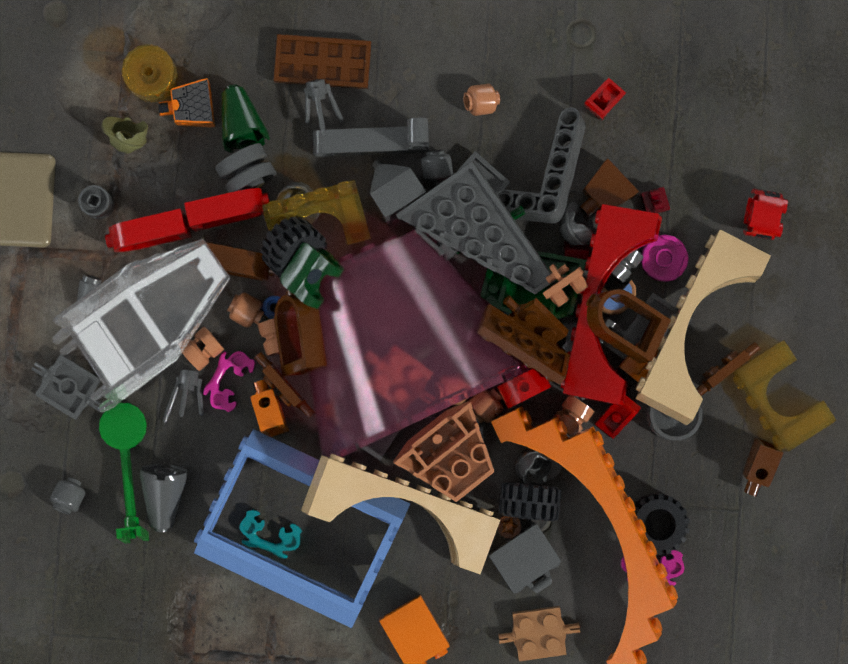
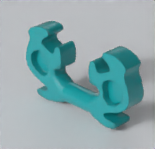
(250, 526)

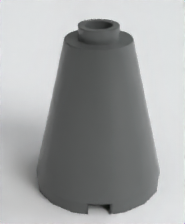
(162, 494)

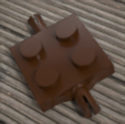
(538, 319)
(730, 363)
(289, 394)

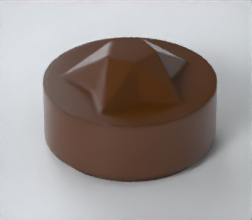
(509, 527)

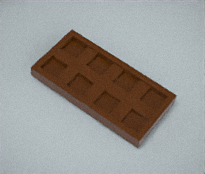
(338, 61)

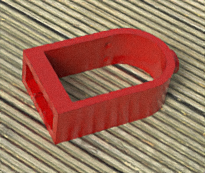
(225, 208)
(148, 231)
(523, 387)

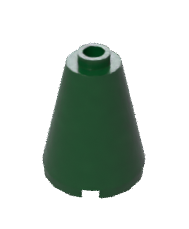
(240, 120)

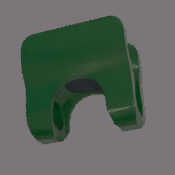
(306, 272)

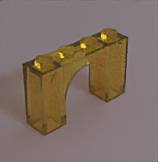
(338, 200)
(754, 379)

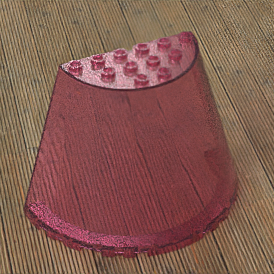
(398, 344)

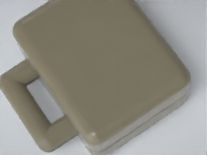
(26, 199)

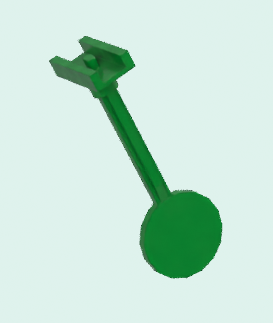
(122, 430)

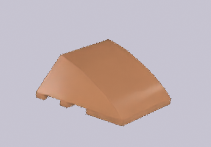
(448, 453)

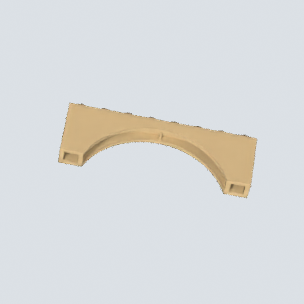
(667, 381)
(343, 485)

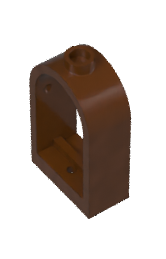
(241, 262)
(298, 336)
(652, 336)

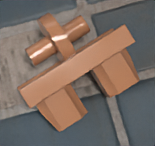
(556, 292)

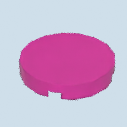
(664, 258)

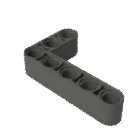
(373, 141)
(553, 175)

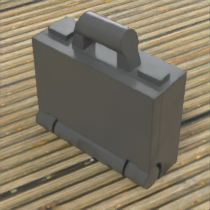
(525, 560)

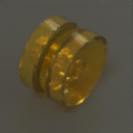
(140, 63)

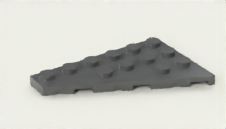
(475, 222)

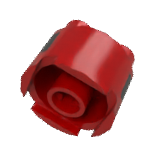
(764, 214)

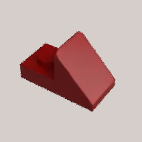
(604, 99)
(617, 417)

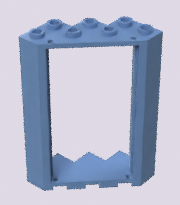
(272, 573)

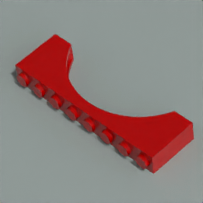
(617, 235)

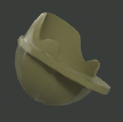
(125, 134)

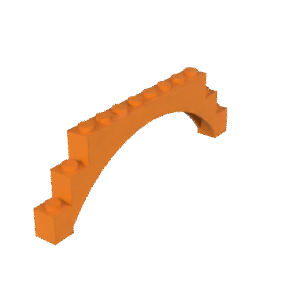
(588, 462)

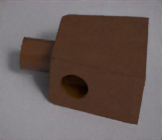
(607, 188)
(764, 456)

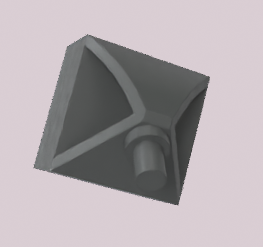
(393, 189)

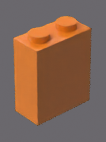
(415, 632)

